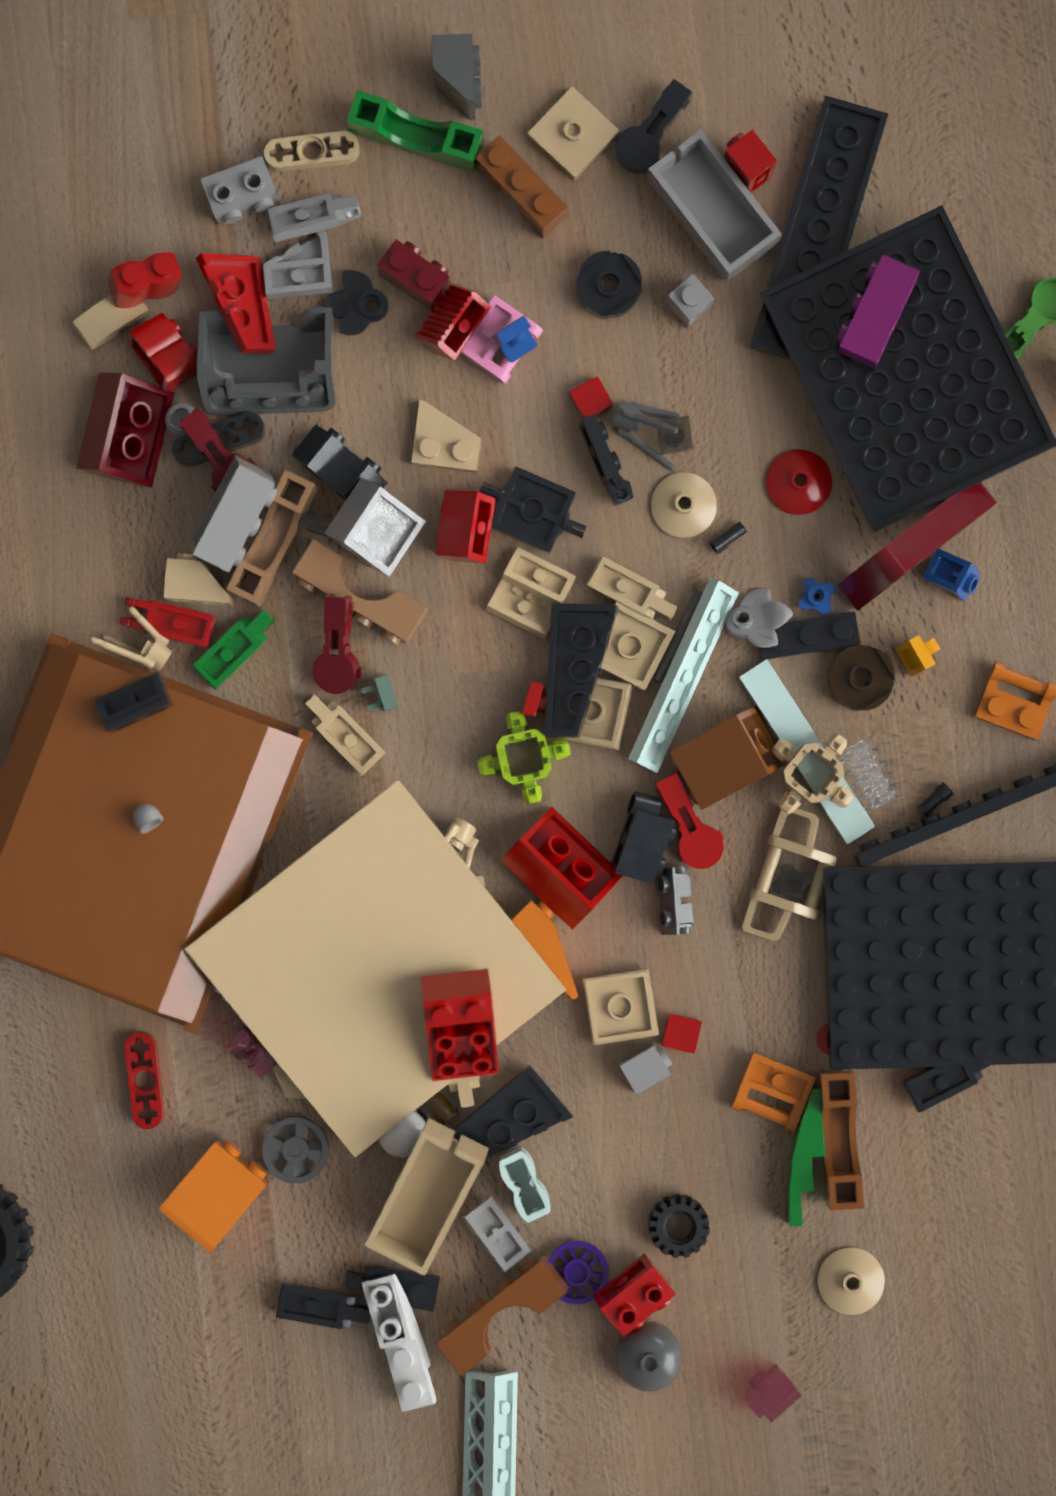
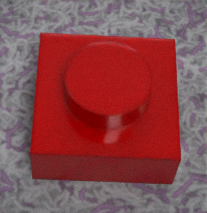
(535, 700)

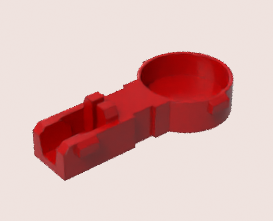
(700, 847)

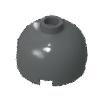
(649, 1357)

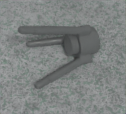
(632, 415)

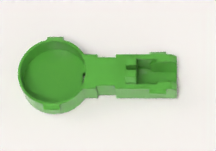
(1041, 312)

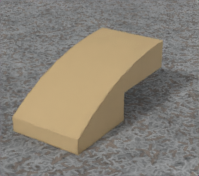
(105, 321)

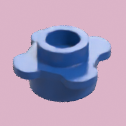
(809, 602)

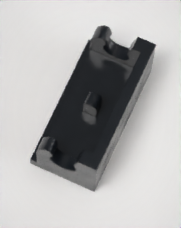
(134, 703)

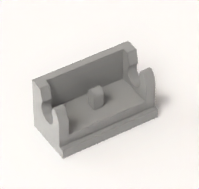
(495, 1234)

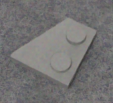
(300, 270)

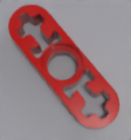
(134, 1056)

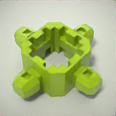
(558, 749)

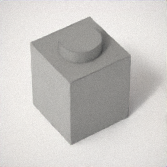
(690, 301)
(646, 1068)

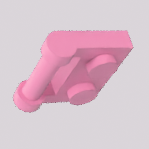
(483, 347)

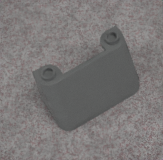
(288, 380)

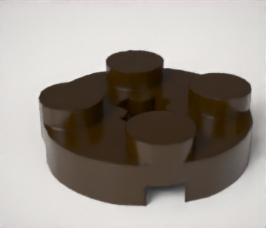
(865, 659)

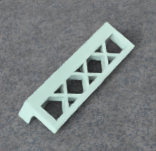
(497, 1440)

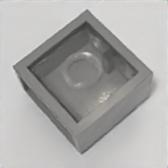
(375, 527)

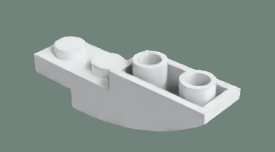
(402, 1340)

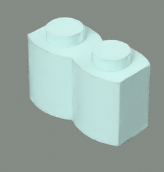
(529, 1192)

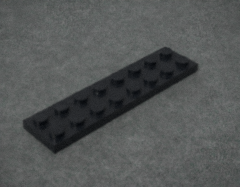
(825, 199)

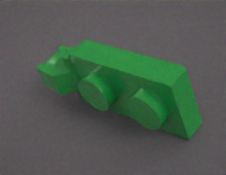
(233, 649)

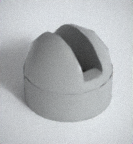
(147, 818)

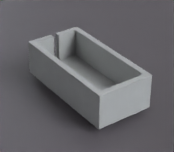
(713, 206)

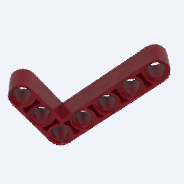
(915, 545)

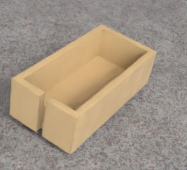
(426, 1197)

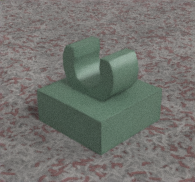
(384, 694)

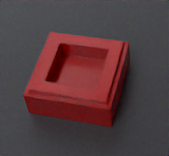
(591, 398)
(681, 1033)

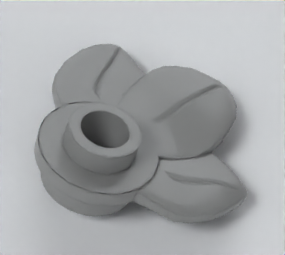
(762, 618)

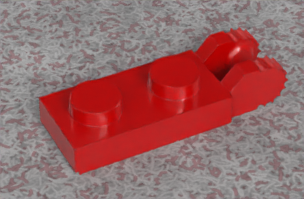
(173, 622)

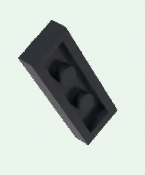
(814, 636)

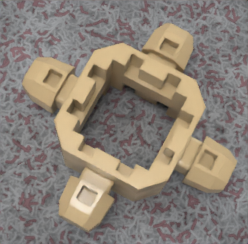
(839, 795)

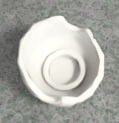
(402, 1137)

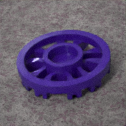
(578, 1271)

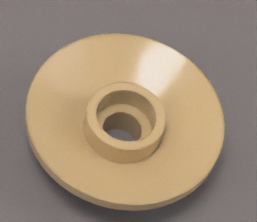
(679, 521)
(841, 1266)

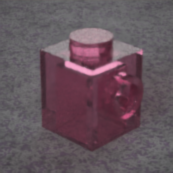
(771, 1393)

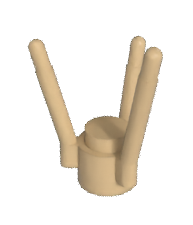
(152, 655)
(461, 835)

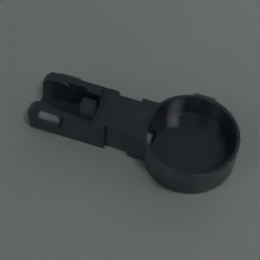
(635, 146)

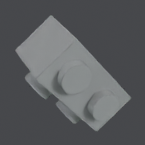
(240, 191)

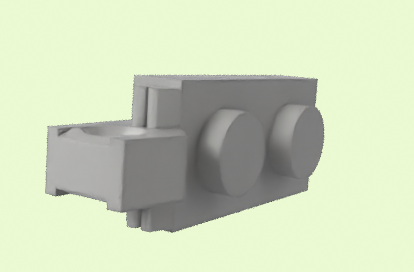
(312, 215)

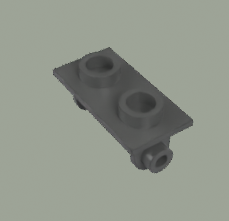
(673, 916)

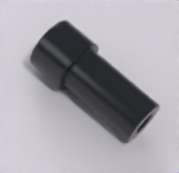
(721, 542)
(941, 794)

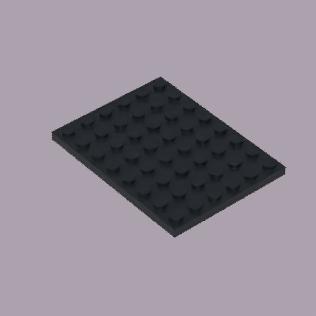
(946, 392)
(940, 965)

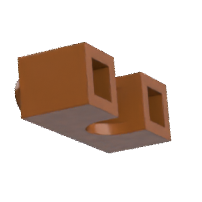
(516, 178)

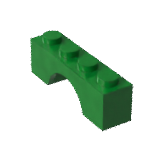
(440, 141)

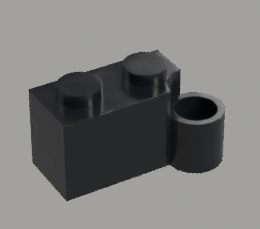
(643, 839)

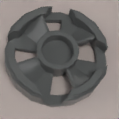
(295, 1149)

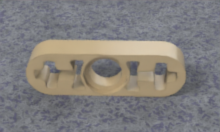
(289, 162)

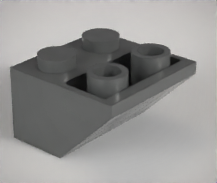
(454, 70)

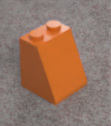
(215, 1194)

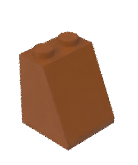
(726, 758)

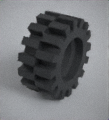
(693, 1240)

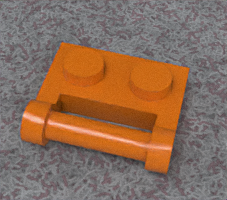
(1011, 711)
(777, 1081)

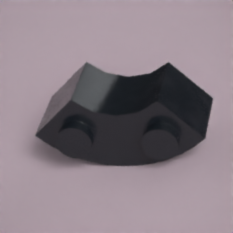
(335, 464)

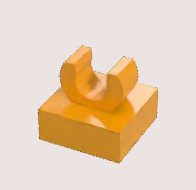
(917, 654)

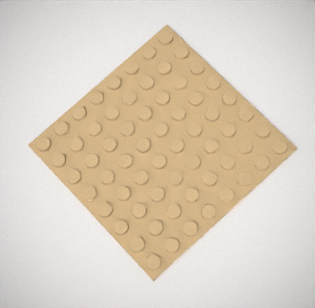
(335, 958)

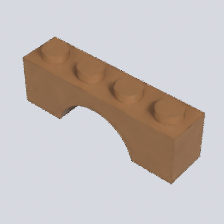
(282, 522)
(396, 615)

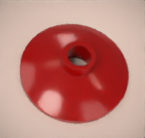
(790, 496)

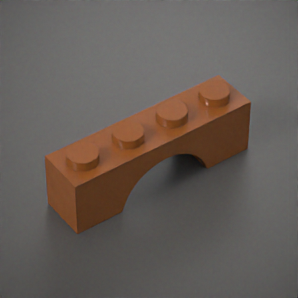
(841, 1161)
(533, 1288)

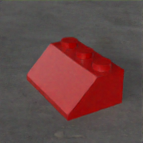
(561, 868)

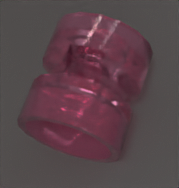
(258, 1059)

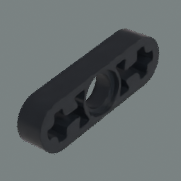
(239, 424)

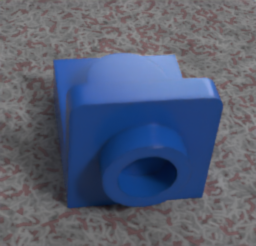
(515, 339)
(952, 574)

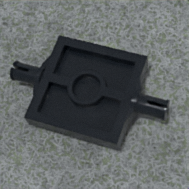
(533, 510)

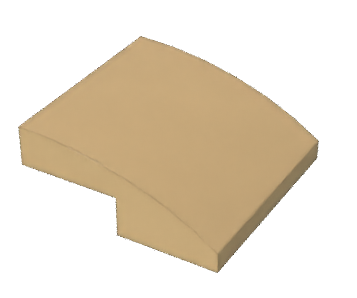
(528, 592)

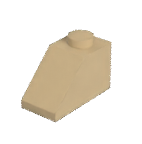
(193, 583)

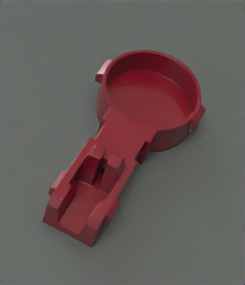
(207, 441)
(341, 671)

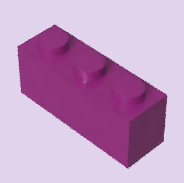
(877, 310)

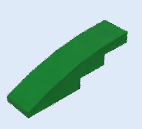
(806, 1143)

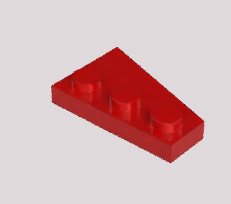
(242, 299)

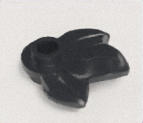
(352, 302)

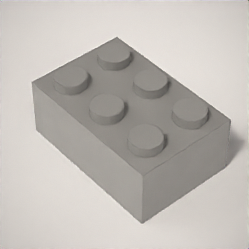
(233, 514)

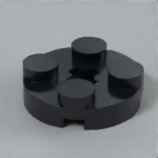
(609, 265)

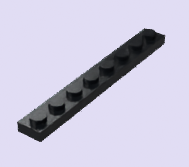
(962, 814)

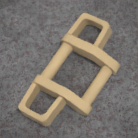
(761, 894)

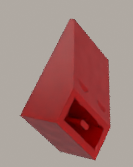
(460, 1024)

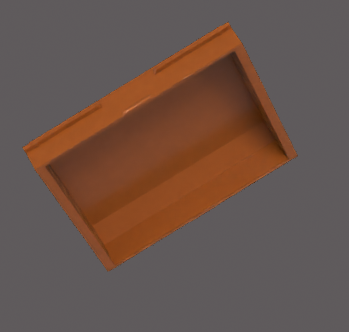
(75, 872)

